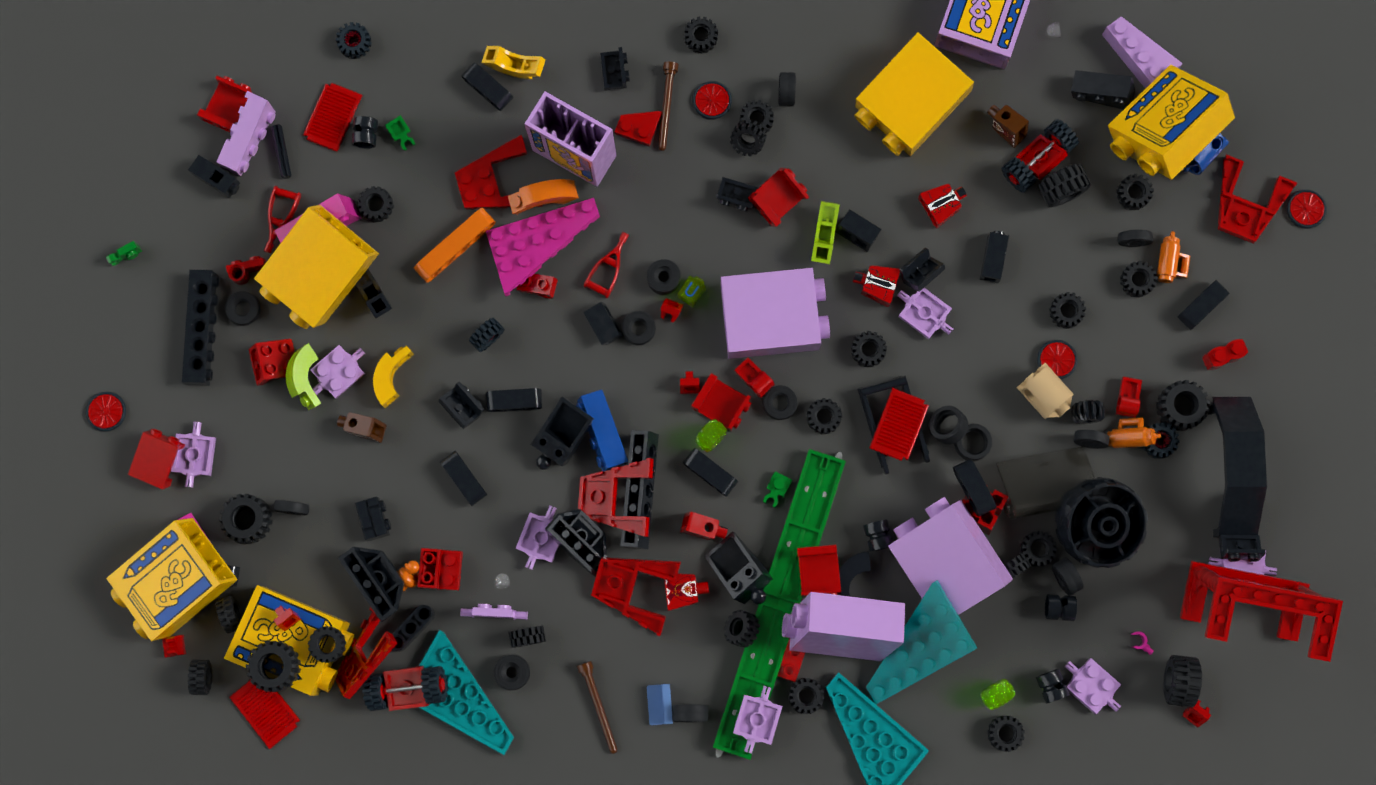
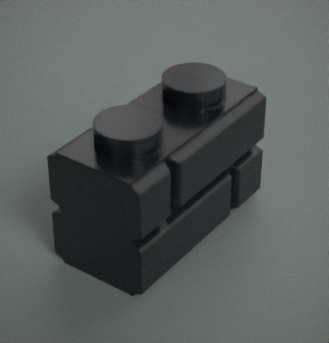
(373, 518)

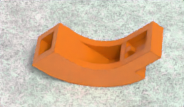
(544, 192)

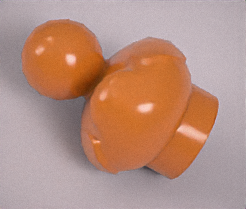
(409, 574)

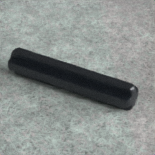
(281, 151)

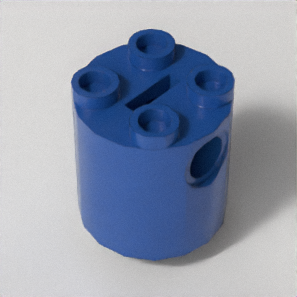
(1207, 155)

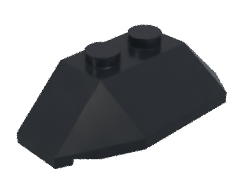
(579, 538)
(375, 579)

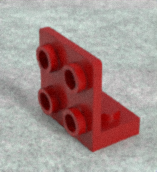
(270, 359)

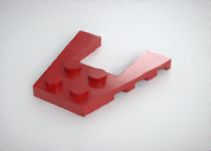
(478, 181)
(1242, 216)
(599, 495)
(616, 584)
(356, 667)

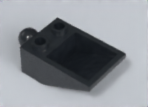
(562, 432)
(739, 570)

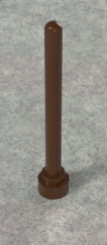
(670, 70)
(586, 671)

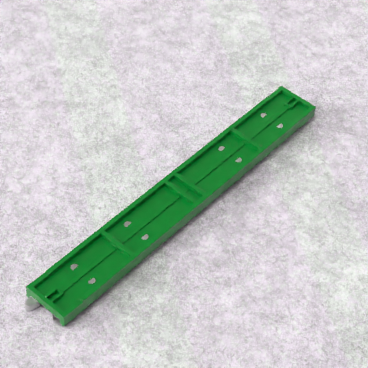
(801, 529)

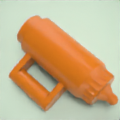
(1169, 259)
(1132, 437)

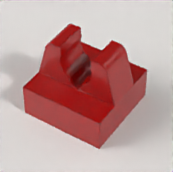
(671, 307)
(689, 384)
(286, 618)
(174, 646)
(1197, 714)

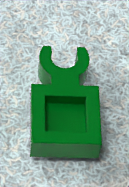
(399, 130)
(126, 252)
(778, 486)

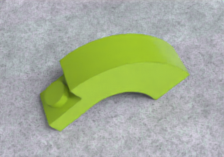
(825, 232)
(297, 376)

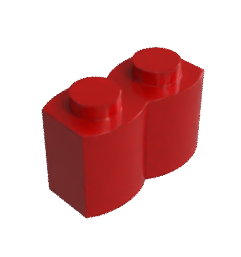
(1225, 354)

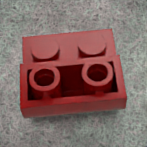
(440, 569)

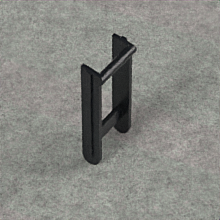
(901, 381)

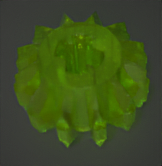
(710, 435)
(997, 694)

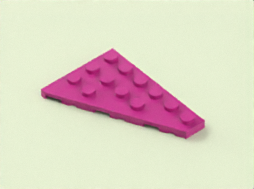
(528, 243)

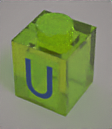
(692, 290)

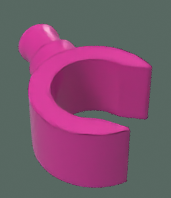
(1144, 646)

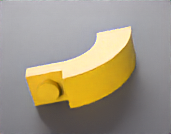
(512, 63)
(385, 372)

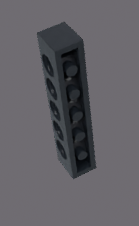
(198, 280)
(640, 490)

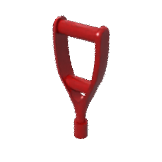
(279, 222)
(610, 261)

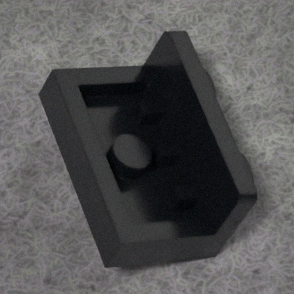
(613, 69)
(735, 193)
(921, 270)
(461, 405)
(1241, 547)

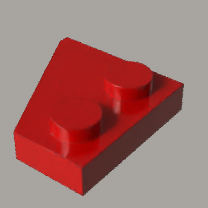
(638, 126)

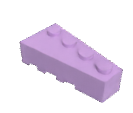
(1138, 51)
(246, 134)

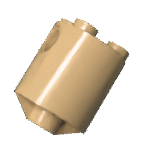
(1046, 392)

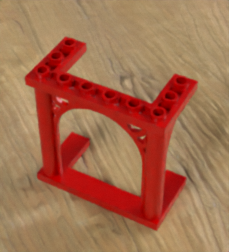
(1261, 590)

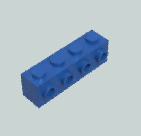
(603, 431)

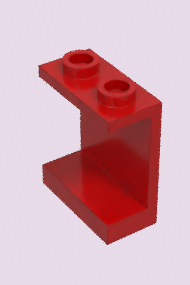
(225, 104)
(778, 196)
(721, 403)
(155, 458)
(819, 570)

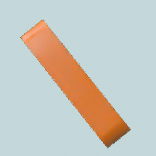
(454, 245)

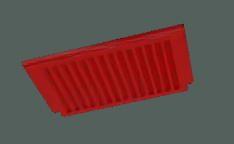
(332, 116)
(899, 425)
(265, 712)

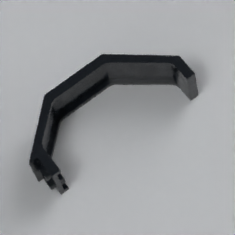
(1243, 466)

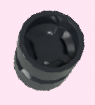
(364, 132)
(878, 535)
(1060, 607)
(1052, 685)

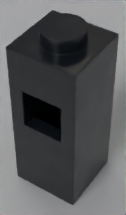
(214, 176)
(994, 257)

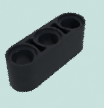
(487, 86)
(1203, 305)
(514, 400)
(710, 472)
(463, 478)
(974, 487)
(420, 624)

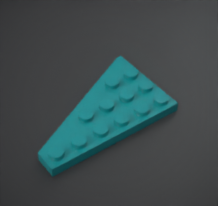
(931, 641)
(466, 704)
(878, 742)

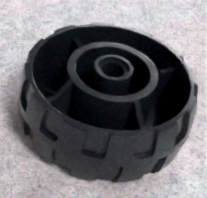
(1101, 522)

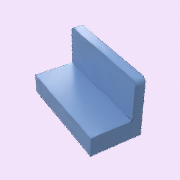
(659, 704)

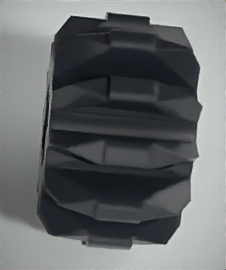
(1088, 412)

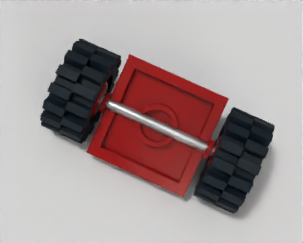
(1040, 156)
(405, 688)

